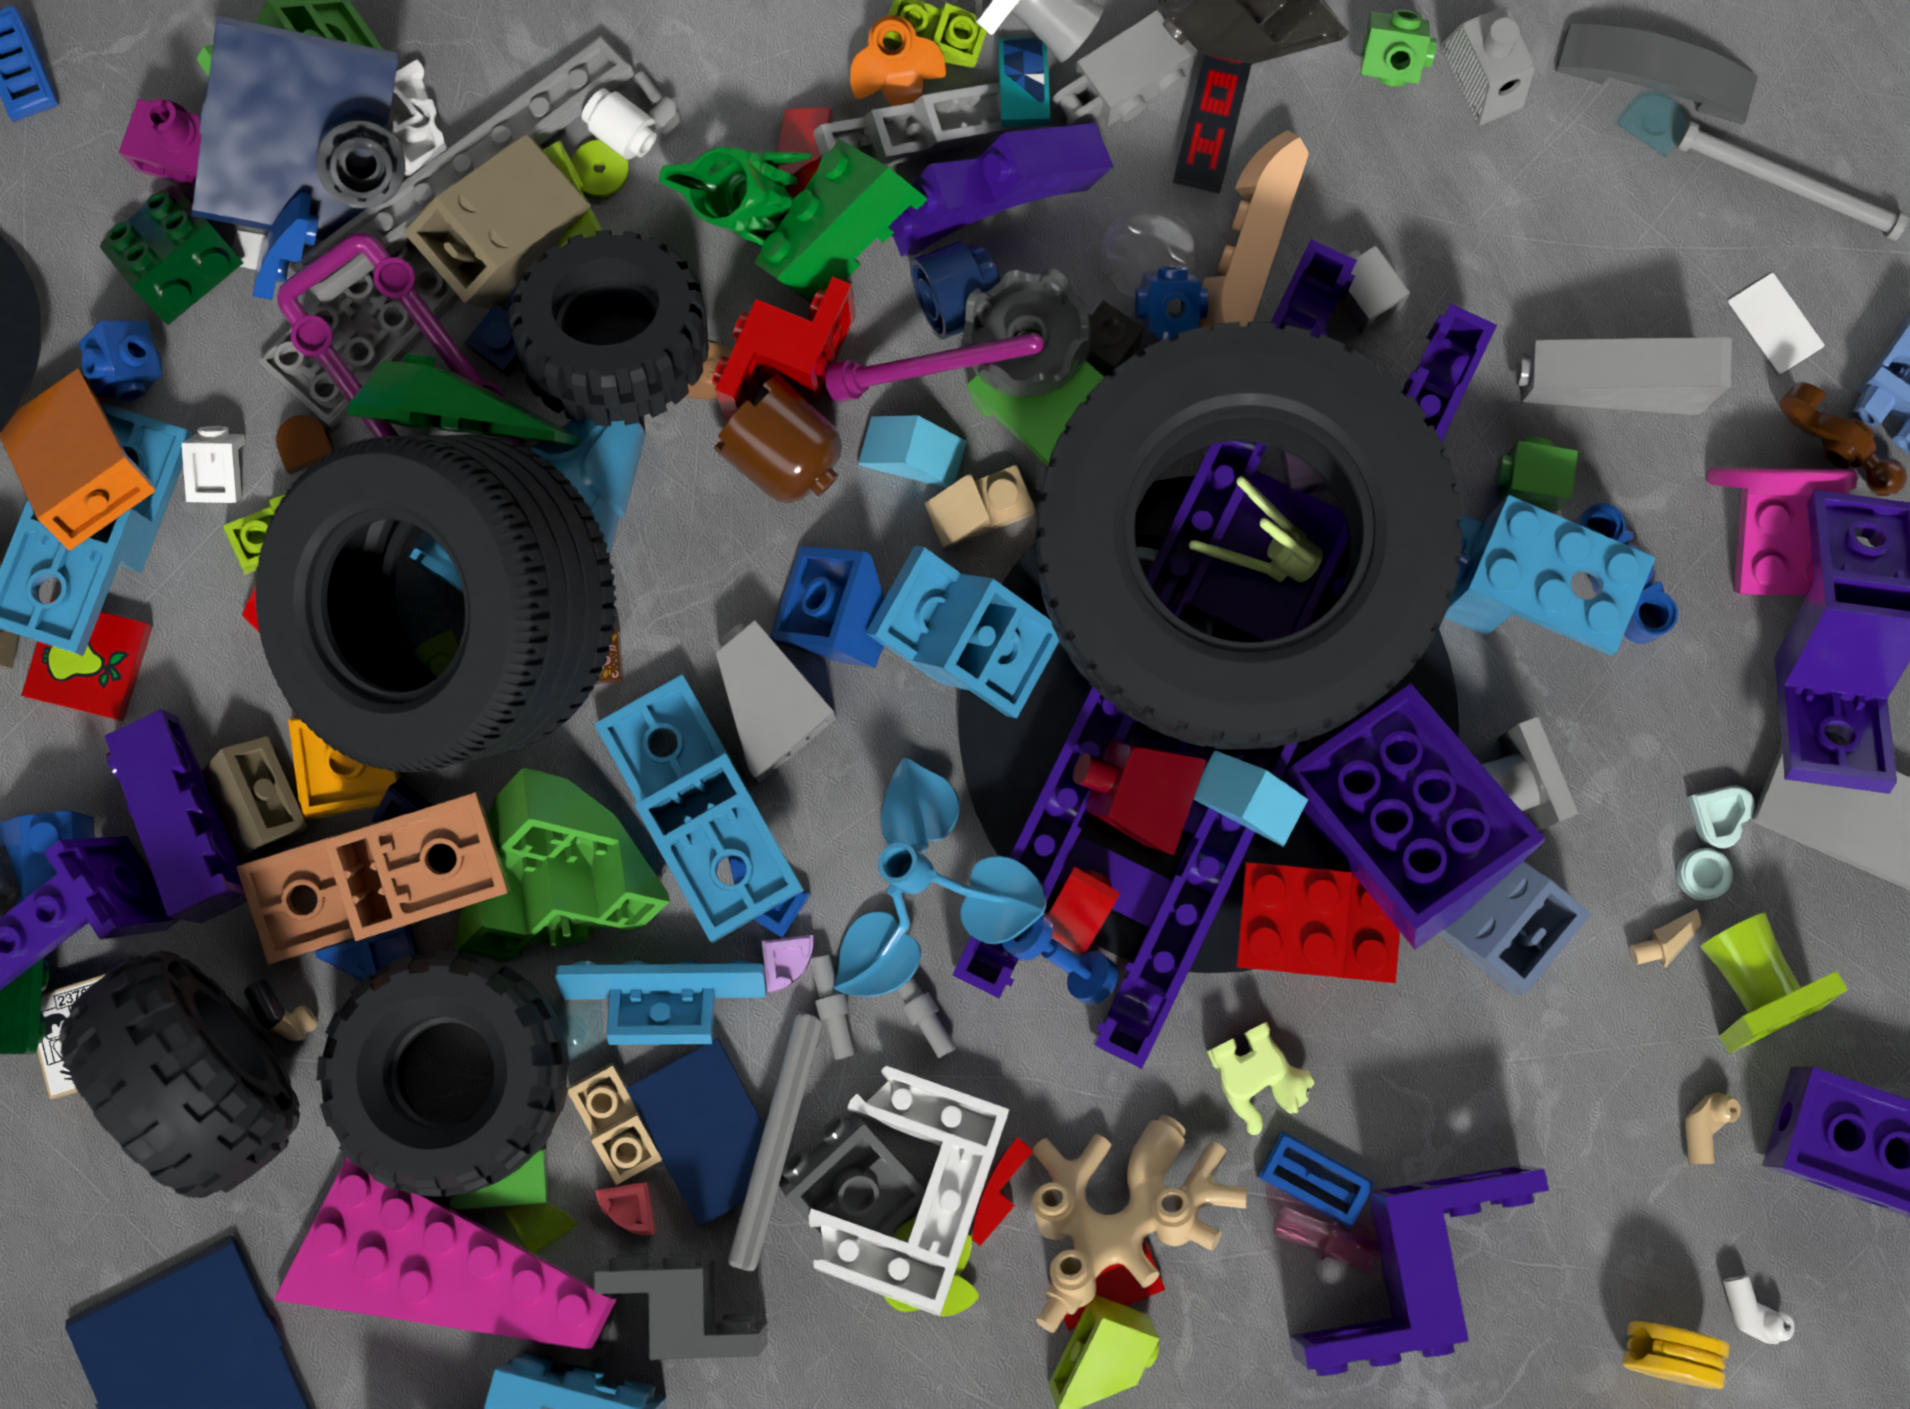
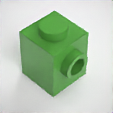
(1537, 473)

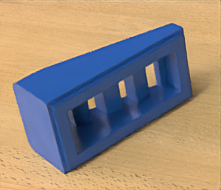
(14, 34)

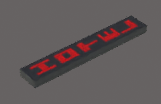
(1212, 123)

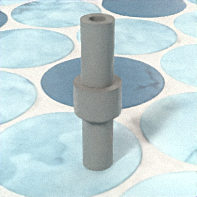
(832, 1007)
(922, 1011)

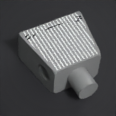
(1489, 56)

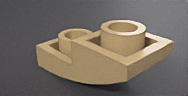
(614, 1123)

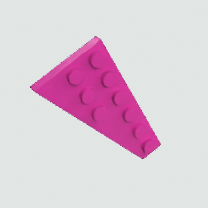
(430, 1265)

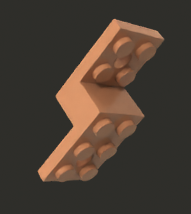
(373, 878)

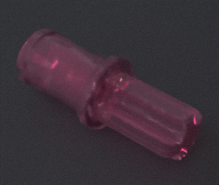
(1326, 1239)

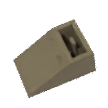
(497, 222)

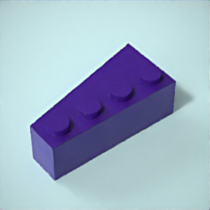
(176, 818)

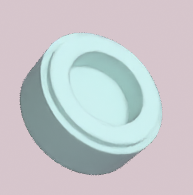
(1704, 874)

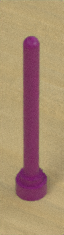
(849, 379)

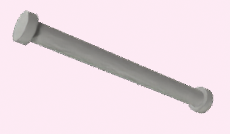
(1793, 181)

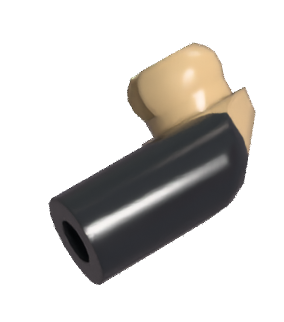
(274, 1017)

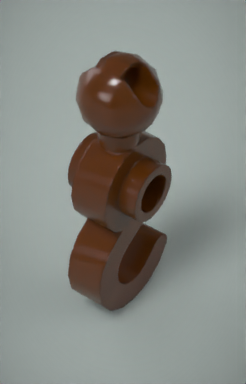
(1844, 440)

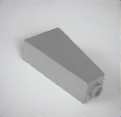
(1627, 373)

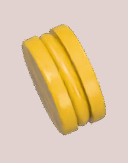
(1676, 1354)

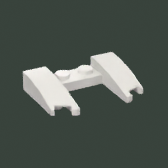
(925, 1266)

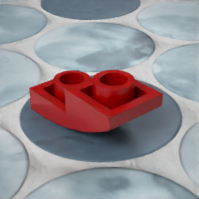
(1082, 908)

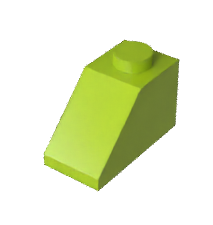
(1104, 1354)

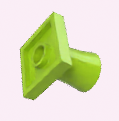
(1764, 983)

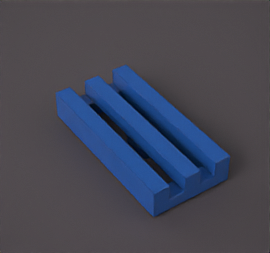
(1275, 1157)

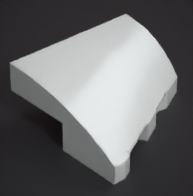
(413, 119)

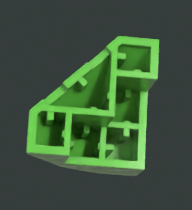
(565, 871)

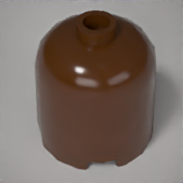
(782, 444)

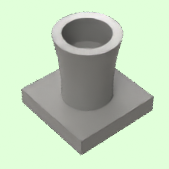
(1058, 23)
(1532, 775)

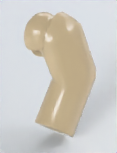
(1705, 1121)

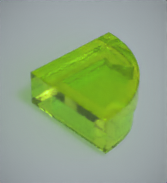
(539, 1224)

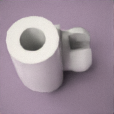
(1754, 1317)

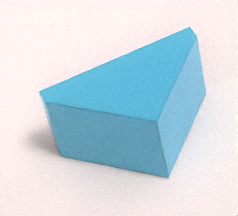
(912, 449)
(1250, 797)

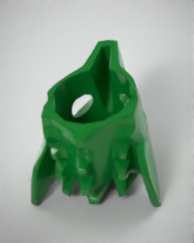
(736, 189)

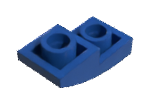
(284, 244)

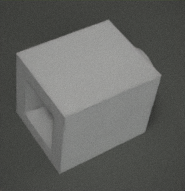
(1374, 291)

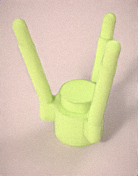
(1289, 550)

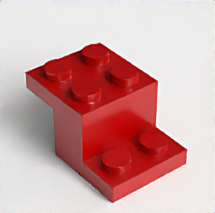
(785, 344)
(1314, 925)

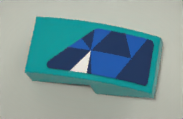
(1023, 82)

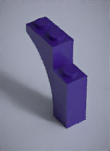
(1008, 174)

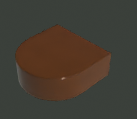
(302, 443)

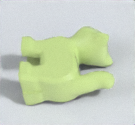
(1263, 1066)

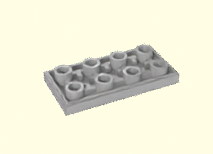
(365, 333)
(1845, 823)

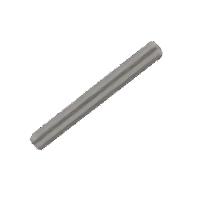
(775, 1143)

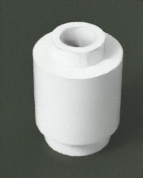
(619, 124)

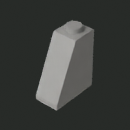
(769, 700)

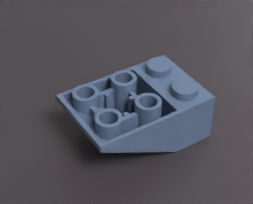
(1517, 928)

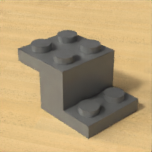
(682, 1306)

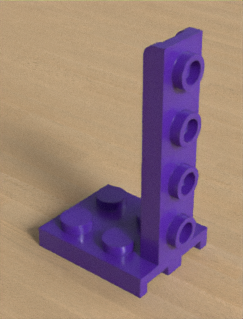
(95, 884)

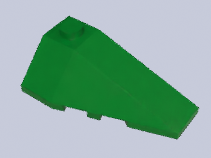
(438, 399)

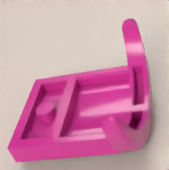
(1774, 524)

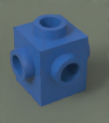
(1159, 290)
(120, 359)

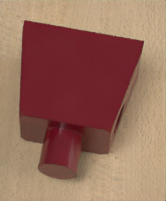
(1141, 791)

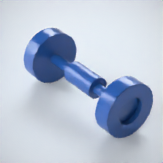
(1089, 976)

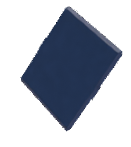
(265, 114)
(188, 1341)

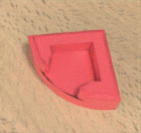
(629, 1207)

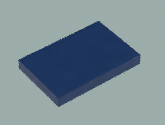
(702, 1128)

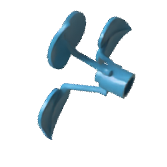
(998, 906)

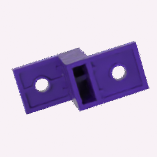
(1847, 645)
(1417, 1270)

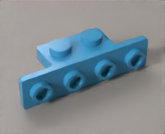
(661, 1000)

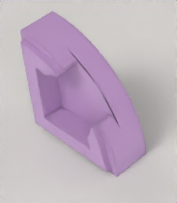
(786, 960)

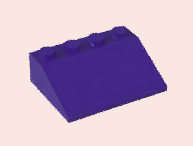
(1413, 814)

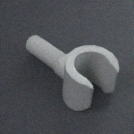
(664, 109)

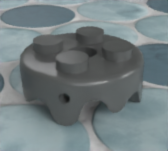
(1024, 303)

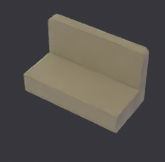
(253, 796)

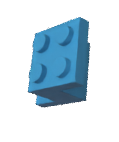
(965, 631)

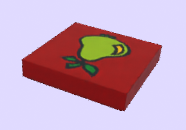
(100, 679)

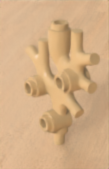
(1117, 1238)

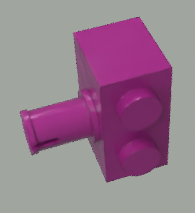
(163, 141)

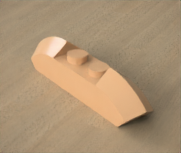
(1270, 188)

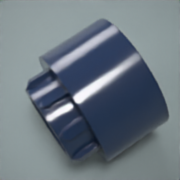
(945, 282)

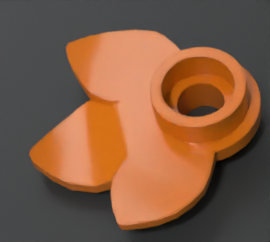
(897, 72)

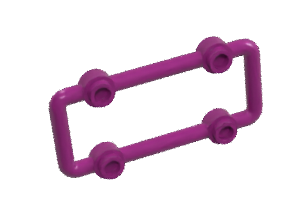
(395, 281)

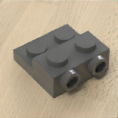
(852, 1178)

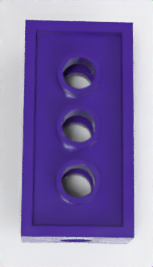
(1856, 1167)

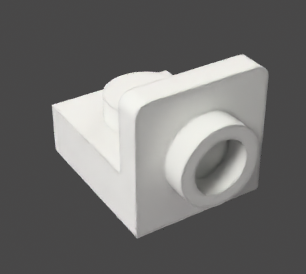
(212, 465)

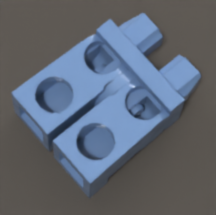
(1888, 388)

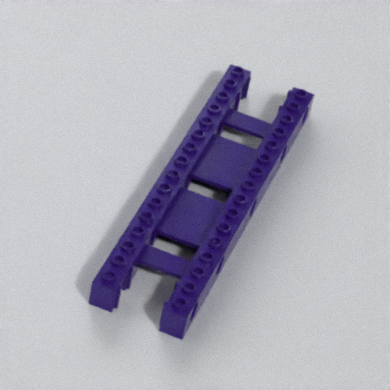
(1250, 602)

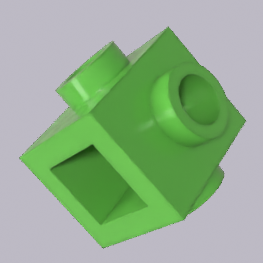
(1397, 47)

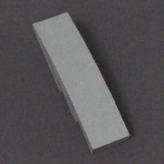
(920, 128)

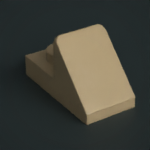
(979, 506)

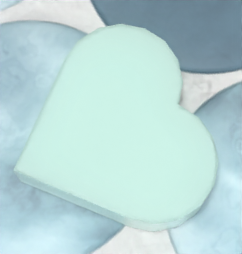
(1720, 815)

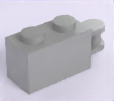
(1125, 74)

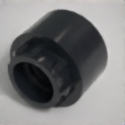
(360, 188)

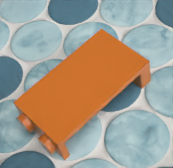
(72, 461)

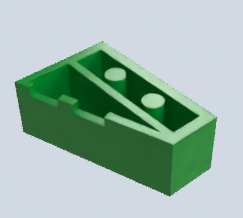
(835, 220)

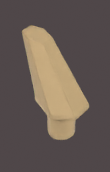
(1667, 940)

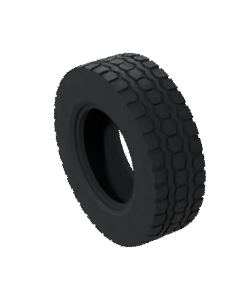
(1282, 394)

